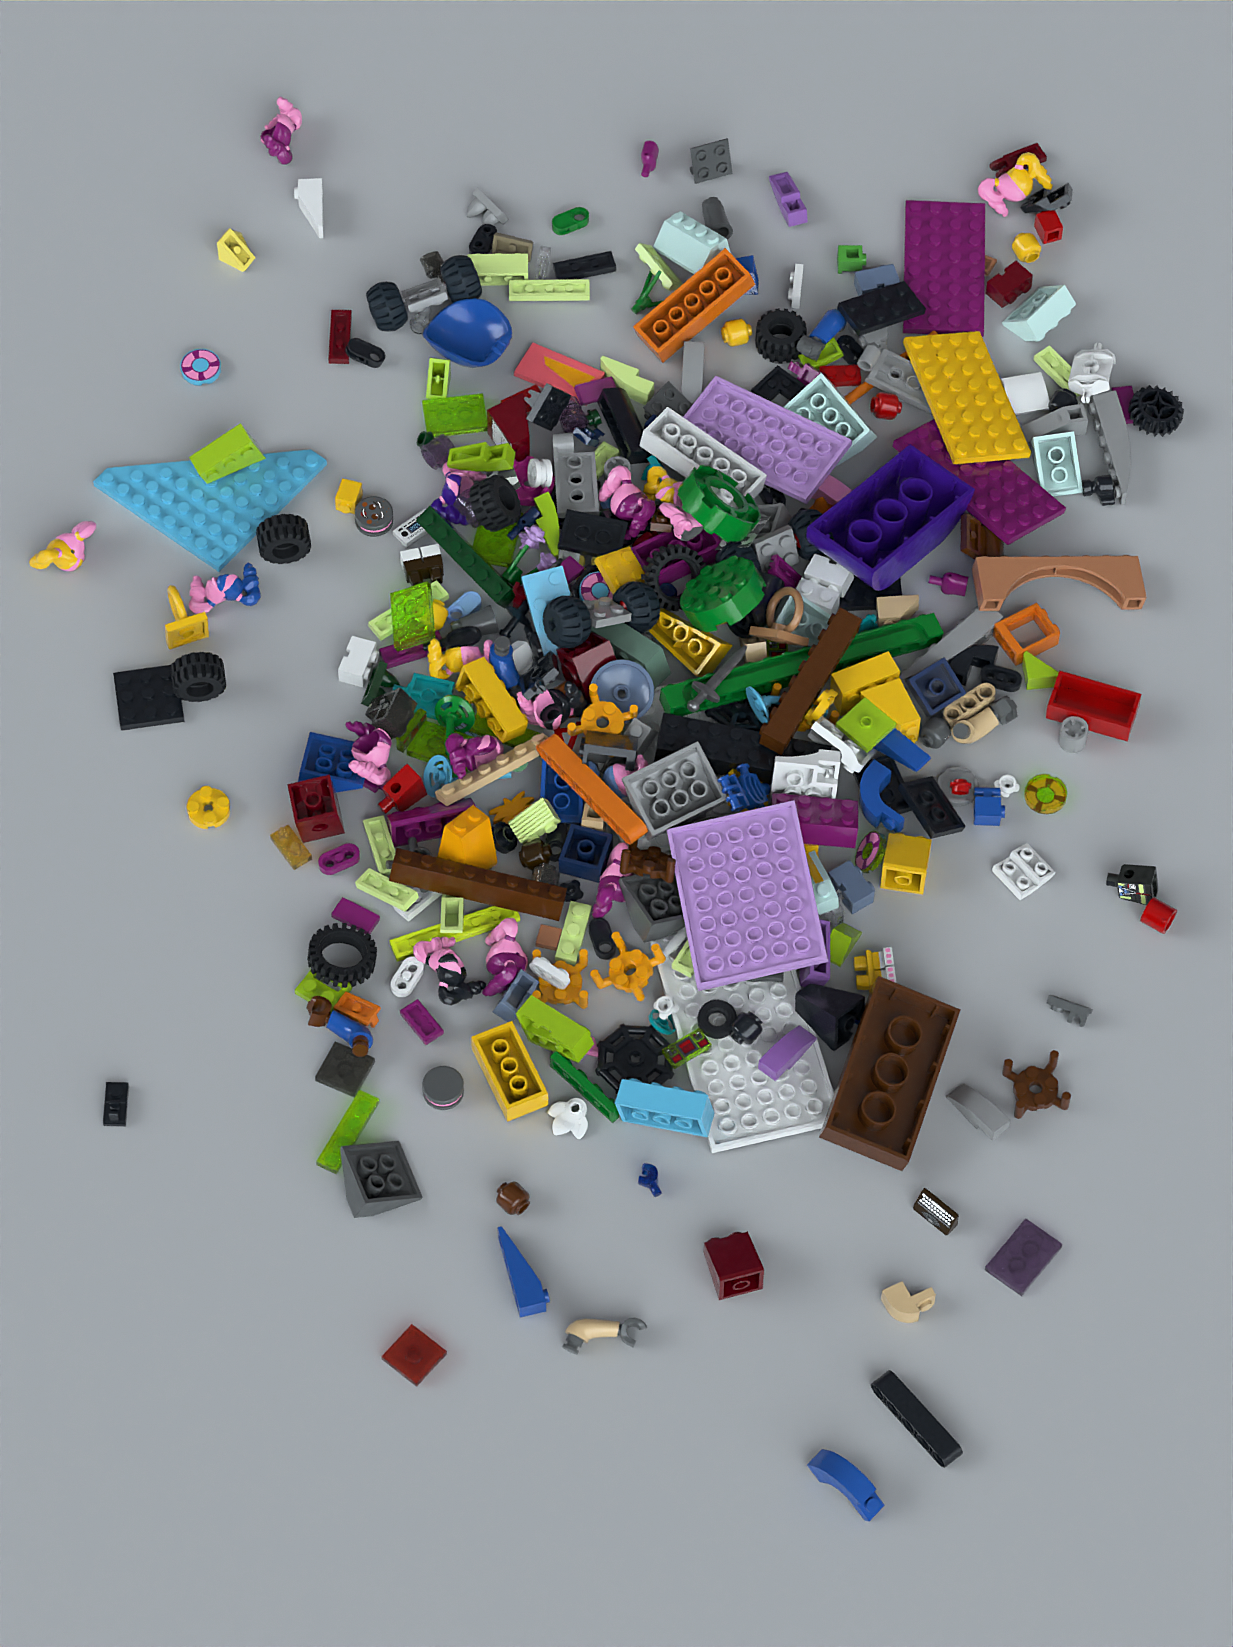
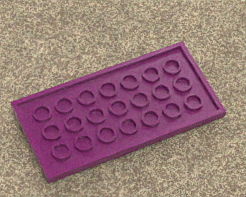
(945, 265)
(1003, 494)

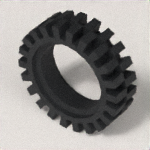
(659, 560)
(342, 974)

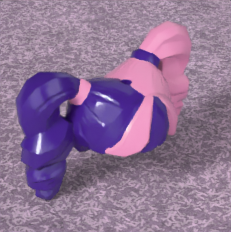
(455, 483)

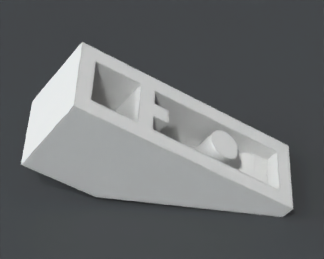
(311, 202)

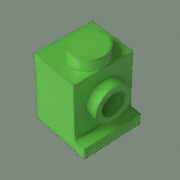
(850, 258)

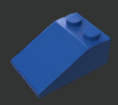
(562, 797)

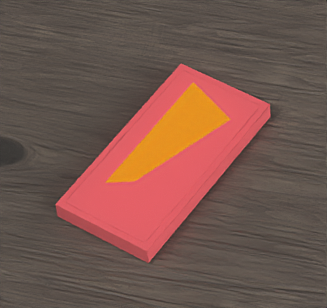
(547, 366)

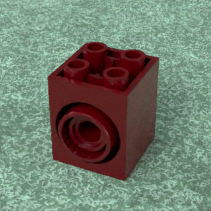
(585, 660)
(316, 808)

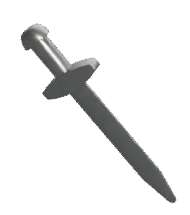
(706, 691)

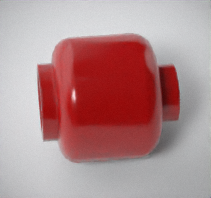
(885, 406)

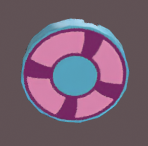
(200, 367)
(594, 587)

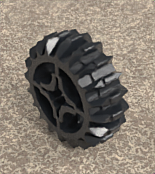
(1155, 410)

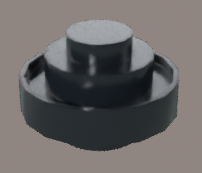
(504, 837)

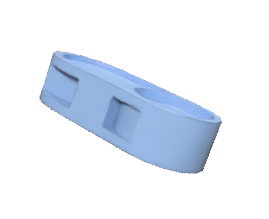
(467, 604)

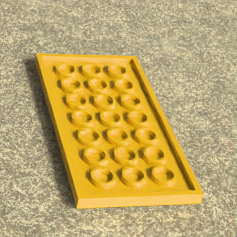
(966, 397)

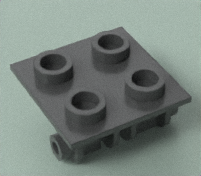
(711, 161)
(667, 397)

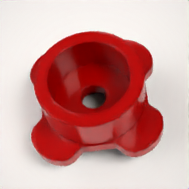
(960, 787)

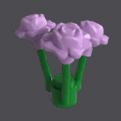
(529, 540)

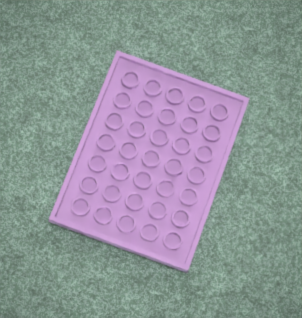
(747, 895)

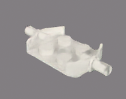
(1091, 372)

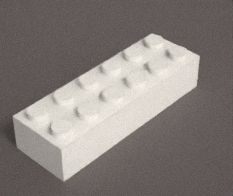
(686, 446)

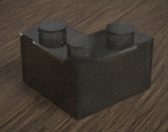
(392, 712)

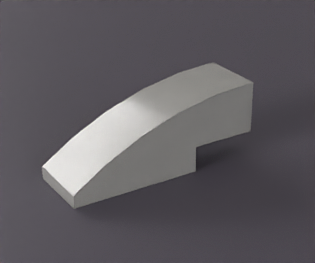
(692, 370)
(979, 1111)

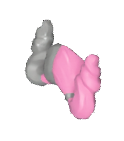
(684, 524)

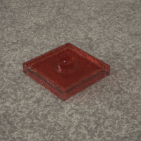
(414, 1355)

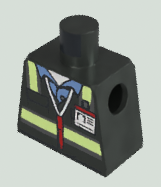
(1135, 883)

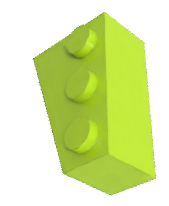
(553, 1030)

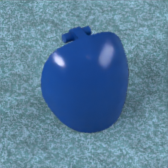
(469, 333)

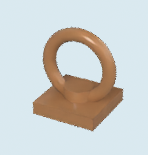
(779, 632)

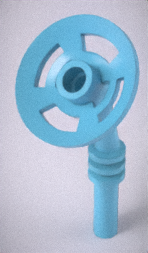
(761, 704)
(442, 777)

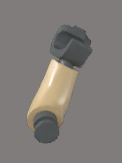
(981, 724)
(586, 1329)

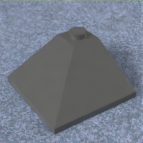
(652, 906)
(377, 1178)

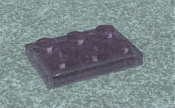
(1023, 1257)

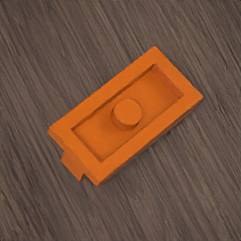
(358, 1009)

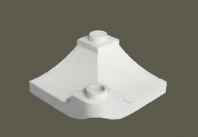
(852, 755)
(807, 775)

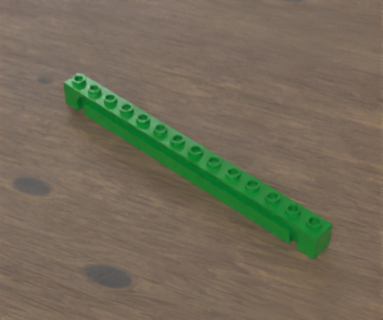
(896, 638)

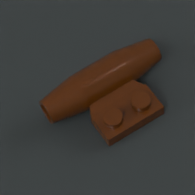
(978, 539)

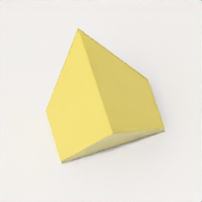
(234, 250)

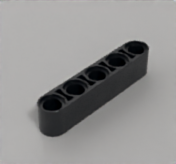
(916, 1419)

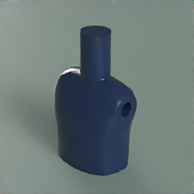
(526, 520)

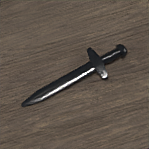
(518, 615)

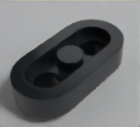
(482, 239)
(1001, 677)

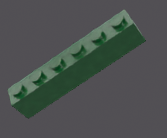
(466, 556)

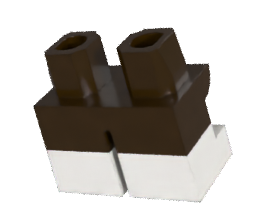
(422, 567)

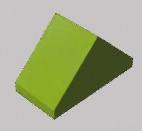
(438, 378)
(1037, 673)
(842, 942)

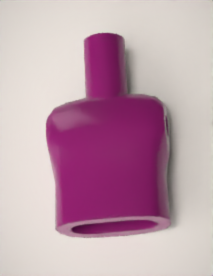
(649, 157)
(951, 583)

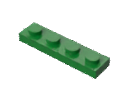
(580, 1082)

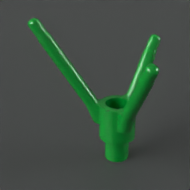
(644, 300)

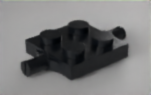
(539, 675)

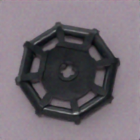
(738, 712)
(633, 1047)

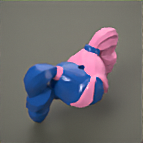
(224, 588)

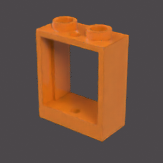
(1009, 644)

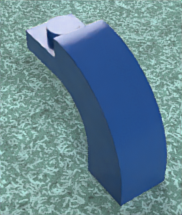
(872, 783)
(849, 1480)

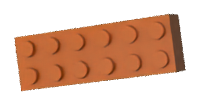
(694, 305)

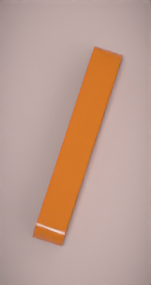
(591, 789)

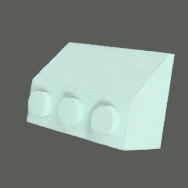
(1040, 312)

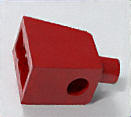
(402, 790)

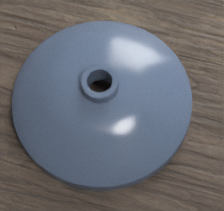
(626, 677)

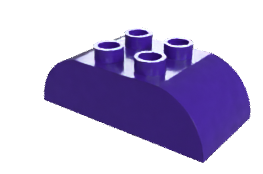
(892, 518)

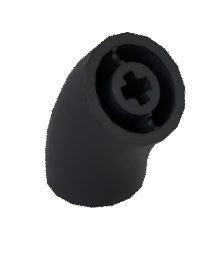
(757, 616)

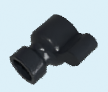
(1102, 487)

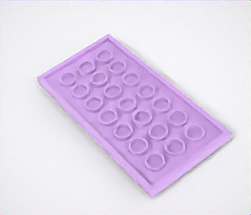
(778, 442)

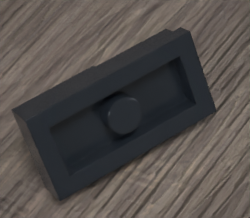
(116, 1104)

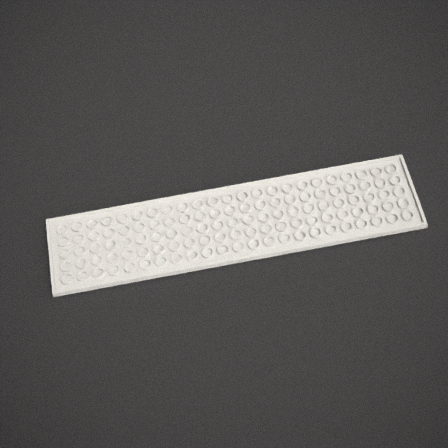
(744, 1099)

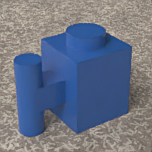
(988, 809)

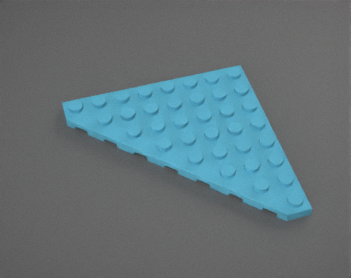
(214, 517)

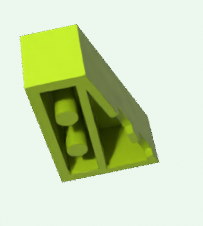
(227, 454)

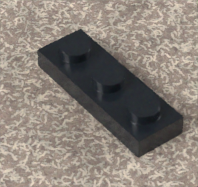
(585, 266)

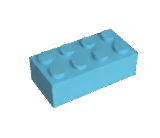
(540, 591)
(664, 1107)

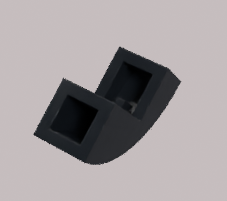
(973, 656)

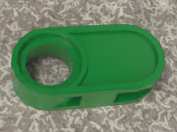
(566, 223)

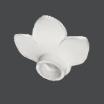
(568, 1120)

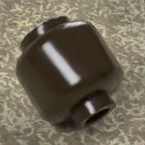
(534, 854)

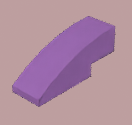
(788, 199)
(786, 1052)

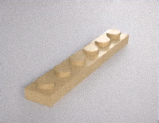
(489, 772)

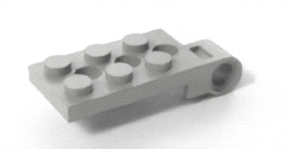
(586, 471)

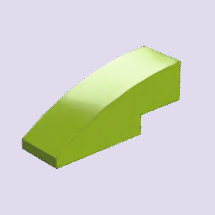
(482, 457)
(548, 522)

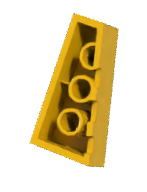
(694, 648)
(491, 699)

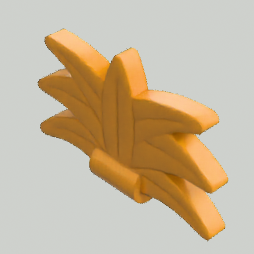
(511, 808)

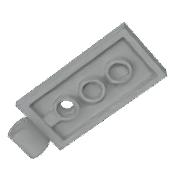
(884, 364)

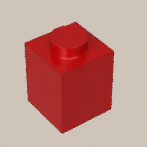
(1048, 226)

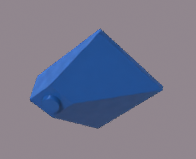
(330, 757)

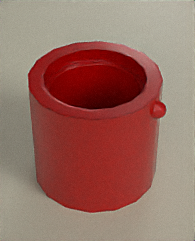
(1158, 915)

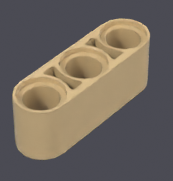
(972, 699)

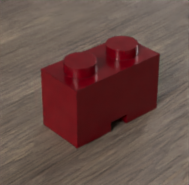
(1007, 287)

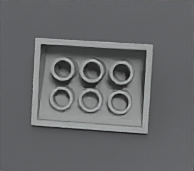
(674, 790)

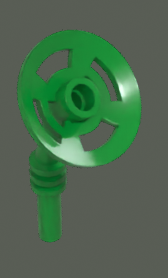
(452, 716)

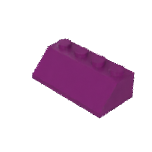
(424, 822)

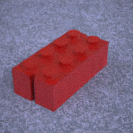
(1103, 706)

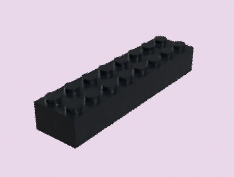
(726, 745)

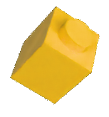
(348, 496)

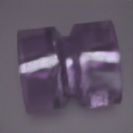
(573, 416)
(463, 506)

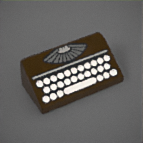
(936, 1212)

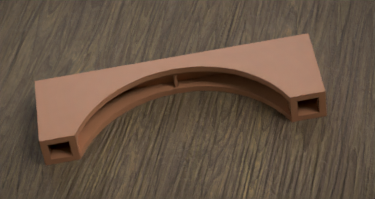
(1114, 575)

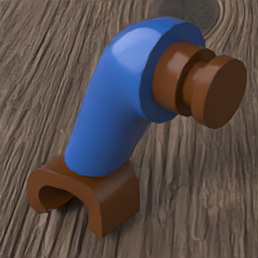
(349, 1030)

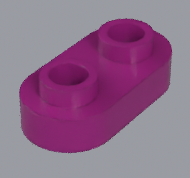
(338, 859)

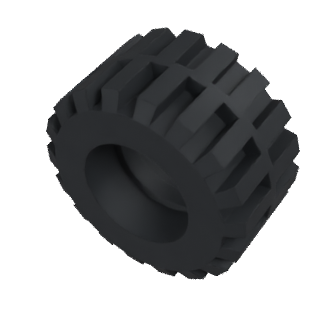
(779, 323)
(495, 503)
(283, 538)
(198, 676)

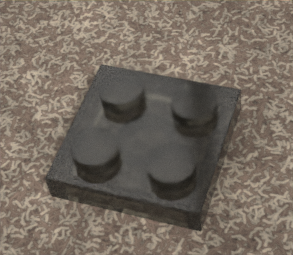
(344, 1070)

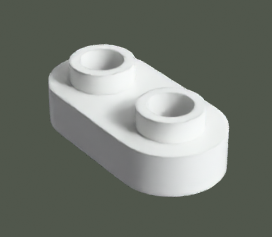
(550, 973)
(405, 978)

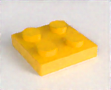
(619, 568)

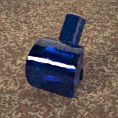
(650, 1179)

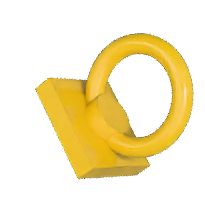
(184, 628)

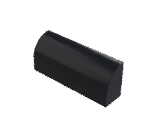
(623, 424)

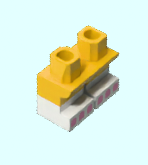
(875, 965)

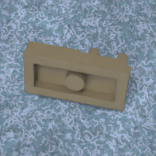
(510, 245)

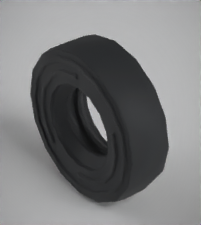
(711, 1007)

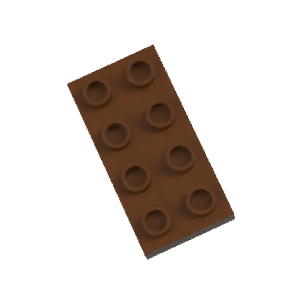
(890, 1073)

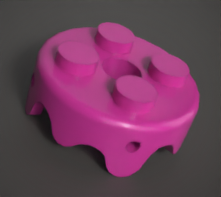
(526, 493)

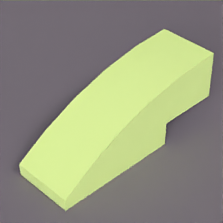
(628, 379)
(452, 914)

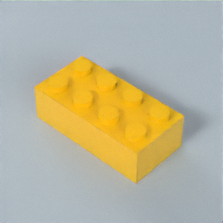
(509, 1071)

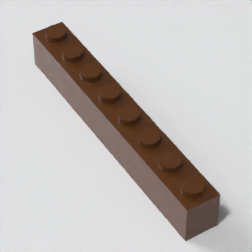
(810, 681)
(477, 884)

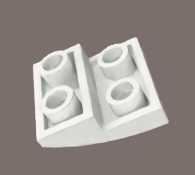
(1026, 393)
(1023, 871)

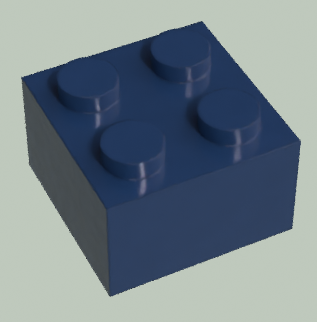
(935, 687)
(585, 853)

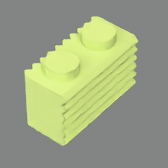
(534, 821)

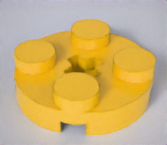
(825, 701)
(208, 796)

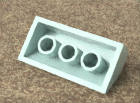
(688, 242)

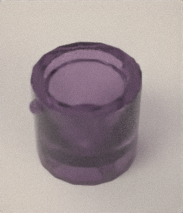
(437, 451)

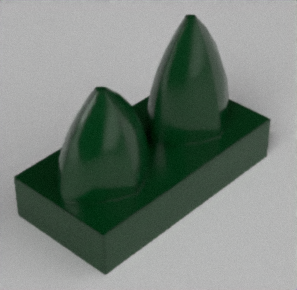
(378, 678)

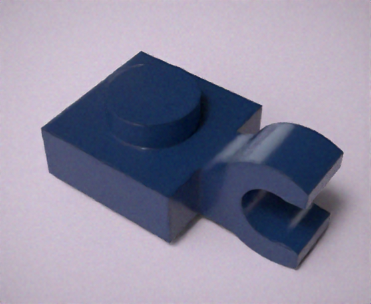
(588, 436)

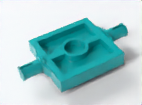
(427, 692)

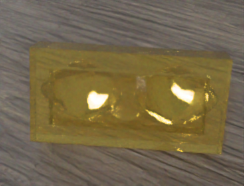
(291, 847)

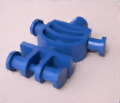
(744, 790)

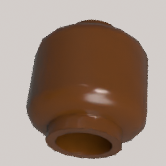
(512, 1198)

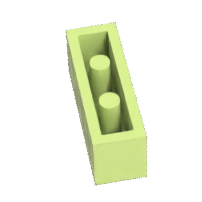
(500, 268)

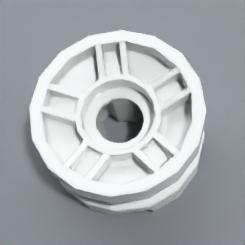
(539, 473)

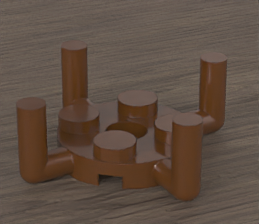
(647, 861)
(1040, 1077)

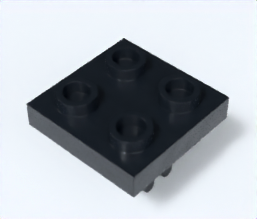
(547, 406)

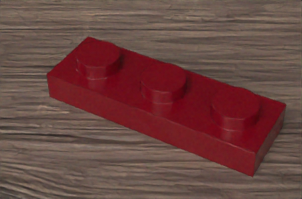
(339, 336)

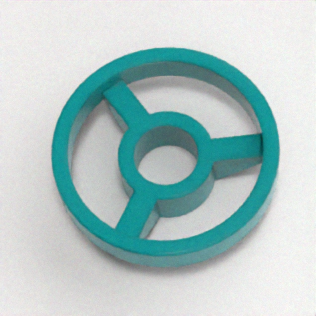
(661, 1025)

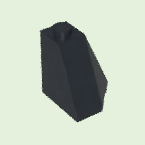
(829, 1012)

